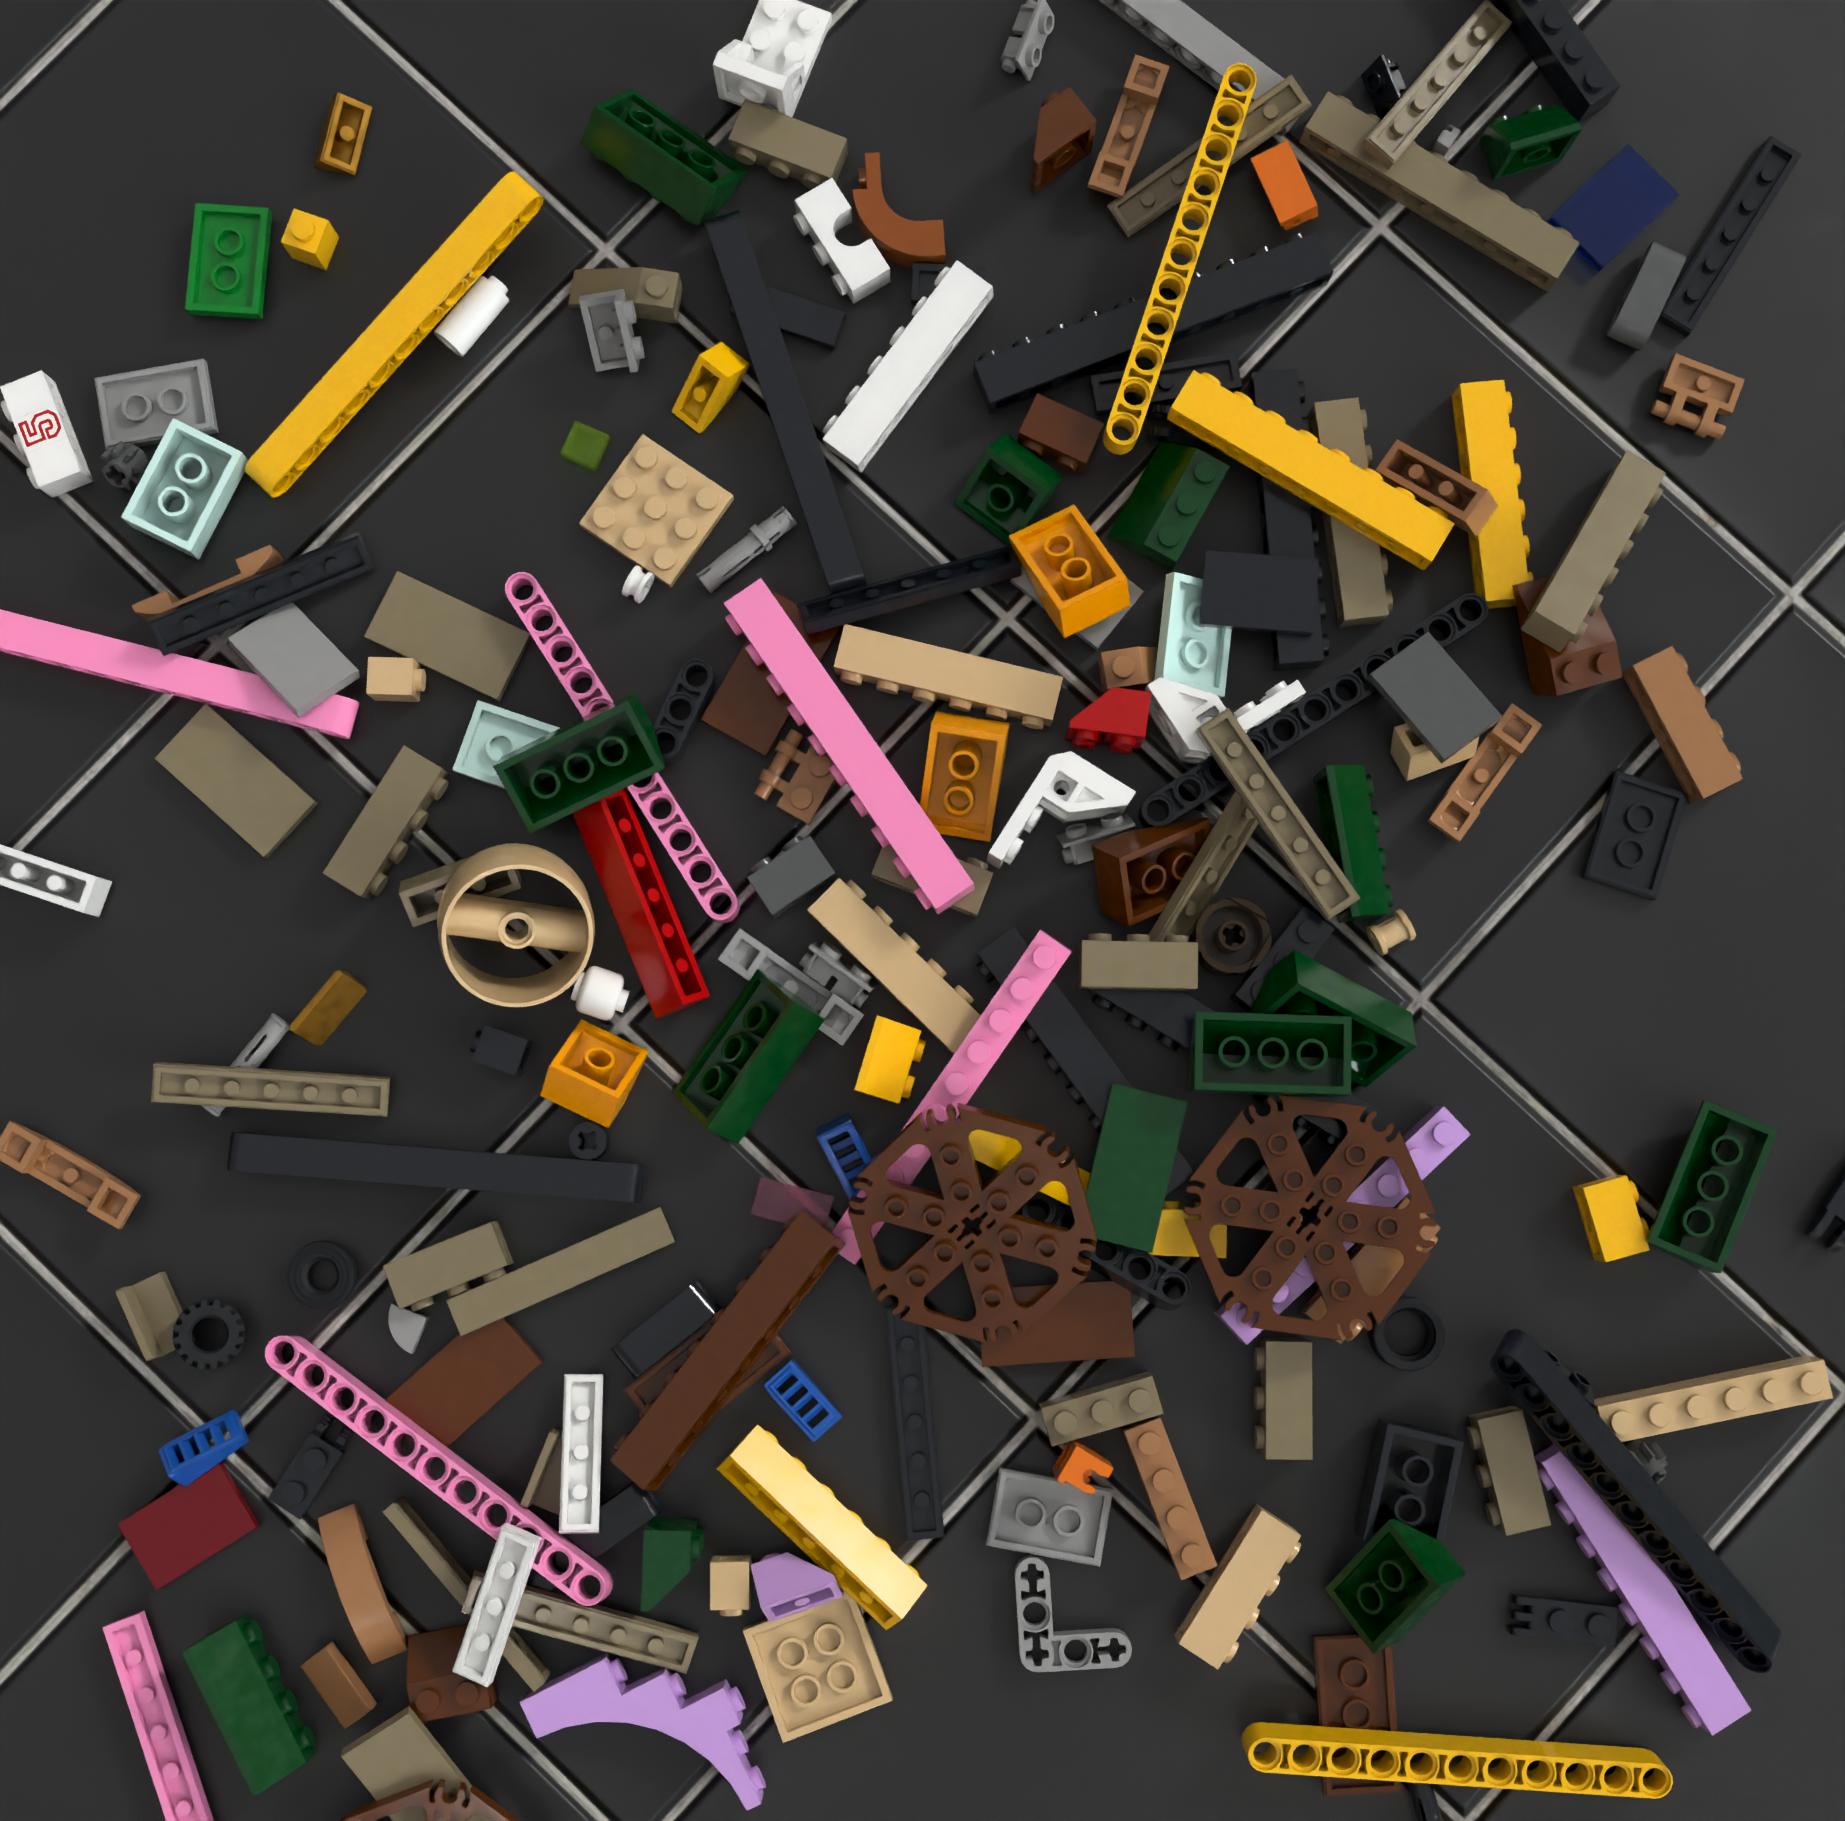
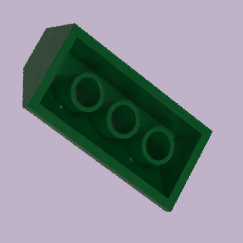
(662, 156)
(581, 763)
(1351, 838)
(1379, 1028)
(1270, 1054)
(747, 1057)
(1711, 1187)
(250, 1703)

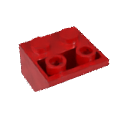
(1112, 720)

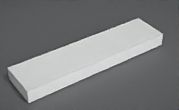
(581, 1454)
(496, 1604)

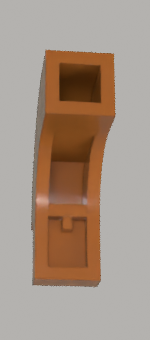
(894, 236)

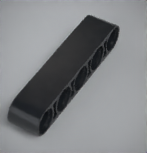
(1117, 1268)
(618, 1519)

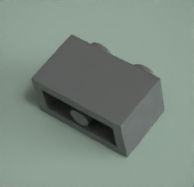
(791, 875)

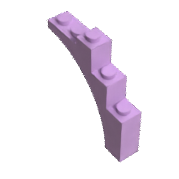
(657, 1702)

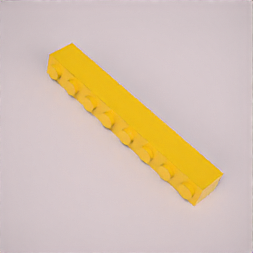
(1310, 470)

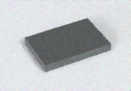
(1434, 697)

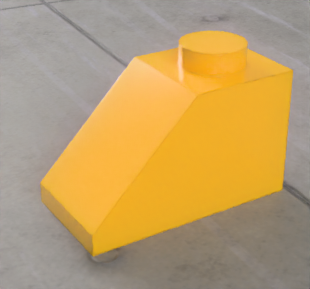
(710, 386)

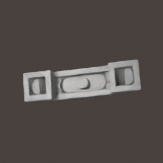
(747, 955)

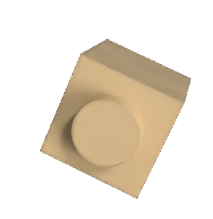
(395, 679)
(730, 1584)

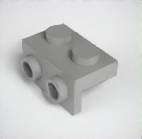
(610, 330)

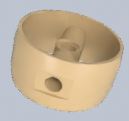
(487, 919)

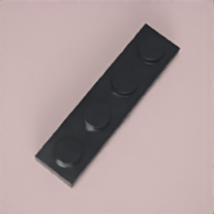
(1170, 380)

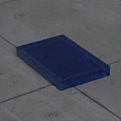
(1614, 207)

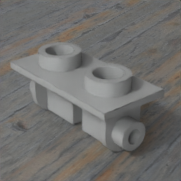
(1034, 23)
(1081, 838)
(827, 963)

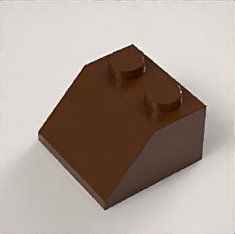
(1062, 137)
(432, 1685)

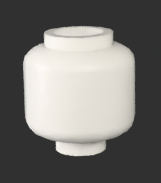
(600, 993)

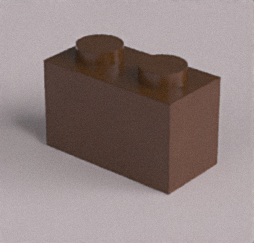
(1060, 434)

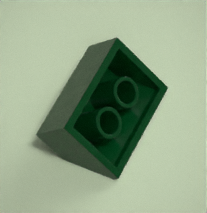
(1168, 503)
(1393, 1583)

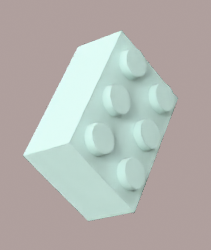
(185, 488)

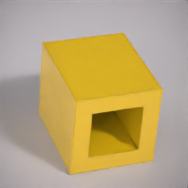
(310, 239)

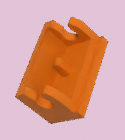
(1285, 185)
(1076, 1465)

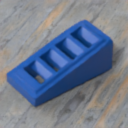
(833, 1129)
(793, 1368)
(184, 1448)

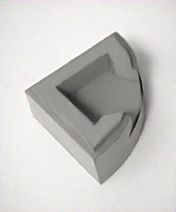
(1446, 140)
(406, 1327)

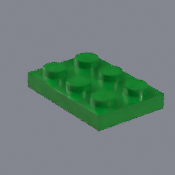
(228, 261)

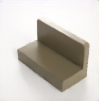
(151, 1313)
(546, 1478)

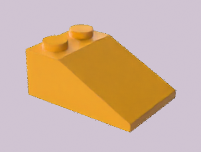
(1071, 571)
(963, 774)

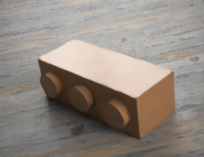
(1438, 486)

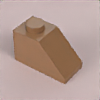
(1127, 668)

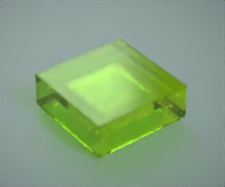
(585, 446)

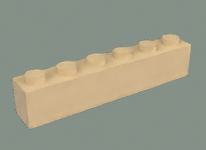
(948, 676)
(895, 963)
(1715, 1398)

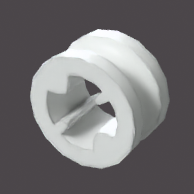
(638, 584)

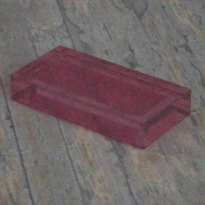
(782, 1201)

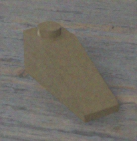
(653, 291)

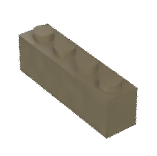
(387, 823)

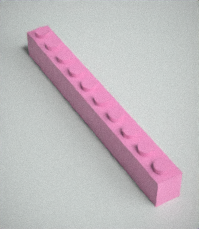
(849, 746)

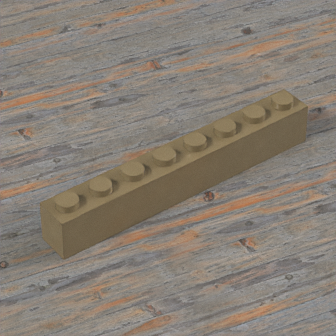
(1443, 194)

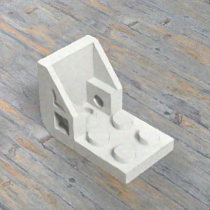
(774, 55)
(1183, 709)
(1088, 796)

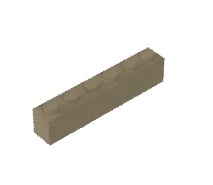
(1594, 551)
(1353, 559)

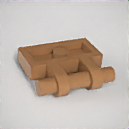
(1701, 386)
(808, 785)

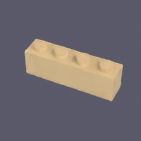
(1237, 1587)

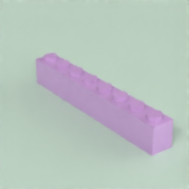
(1428, 1143)
(1646, 1599)

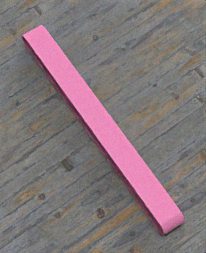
(166, 674)
(656, 791)
(419, 1463)

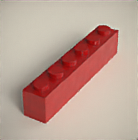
(641, 904)

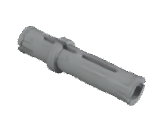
(741, 553)
(257, 1049)

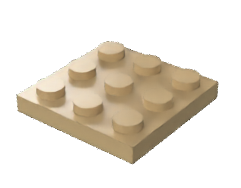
(656, 510)
(817, 1666)

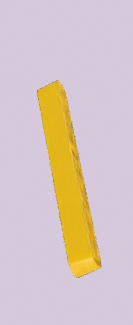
(1185, 242)
(394, 334)
(1471, 1771)

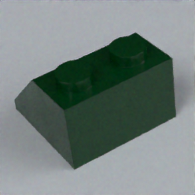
(1528, 140)
(1008, 488)
(668, 1555)

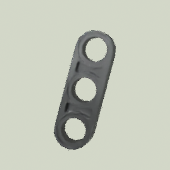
(1646, 296)

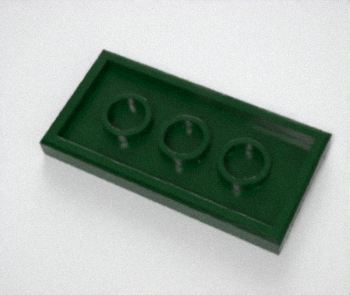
(1133, 1165)

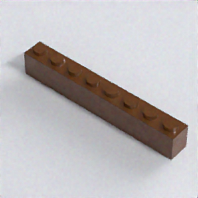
(726, 1352)

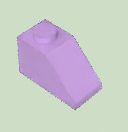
(791, 1585)

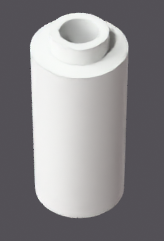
(472, 314)

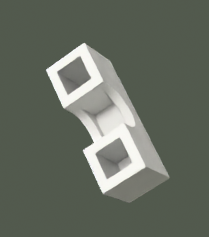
(857, 268)

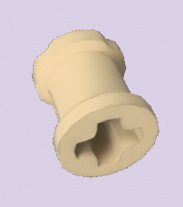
(1390, 932)

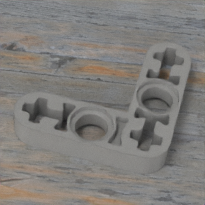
(1056, 1640)

